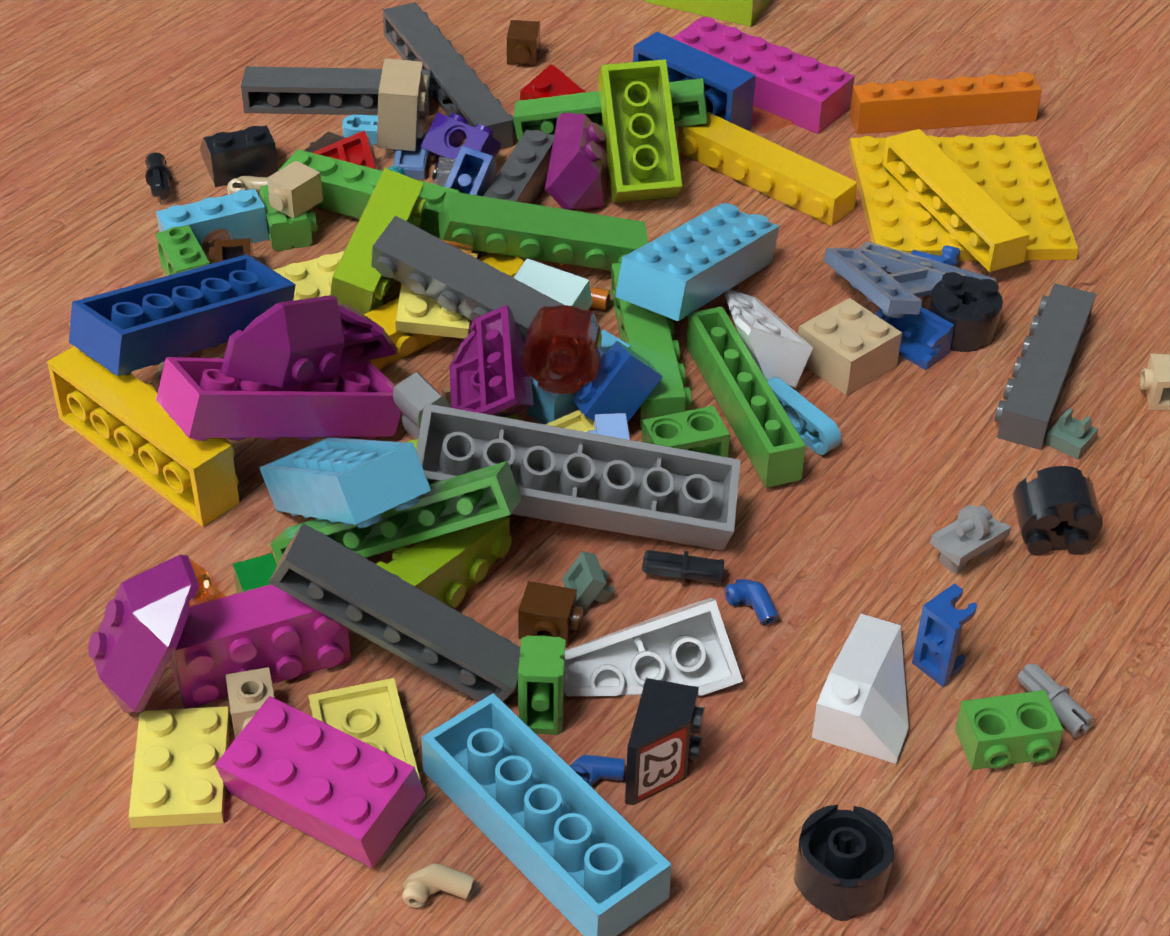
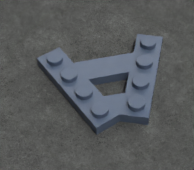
(894, 292)

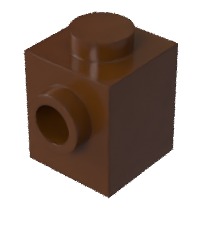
(230, 248)
(549, 612)

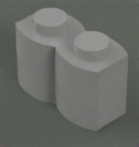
(411, 397)

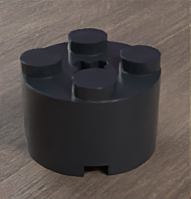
(969, 305)
(1057, 511)
(844, 861)

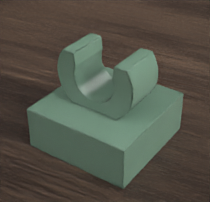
(1071, 435)
(588, 580)

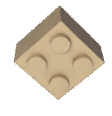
(401, 104)
(850, 346)

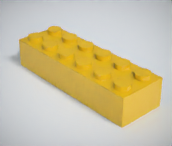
(137, 433)

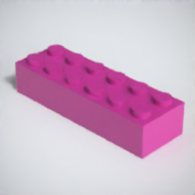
(784, 81)
(224, 406)

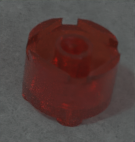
(562, 348)

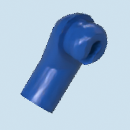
(949, 255)
(755, 595)
(593, 768)

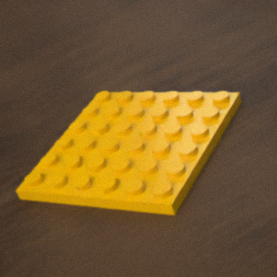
(1004, 167)

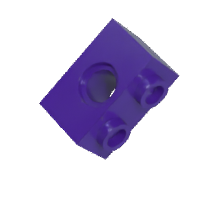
(448, 133)

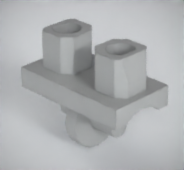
(968, 537)

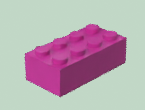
(253, 633)
(321, 781)

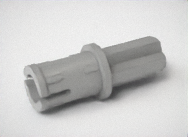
(1068, 711)

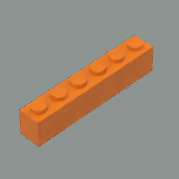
(944, 103)

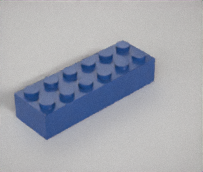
(175, 313)

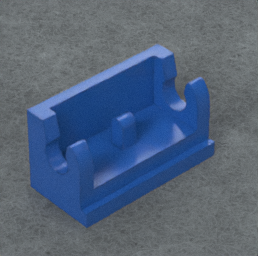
(924, 336)
(940, 635)

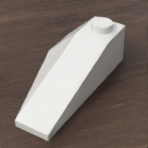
(768, 338)
(675, 647)
(866, 693)

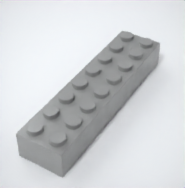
(589, 476)

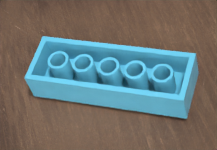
(697, 261)
(346, 480)
(546, 819)

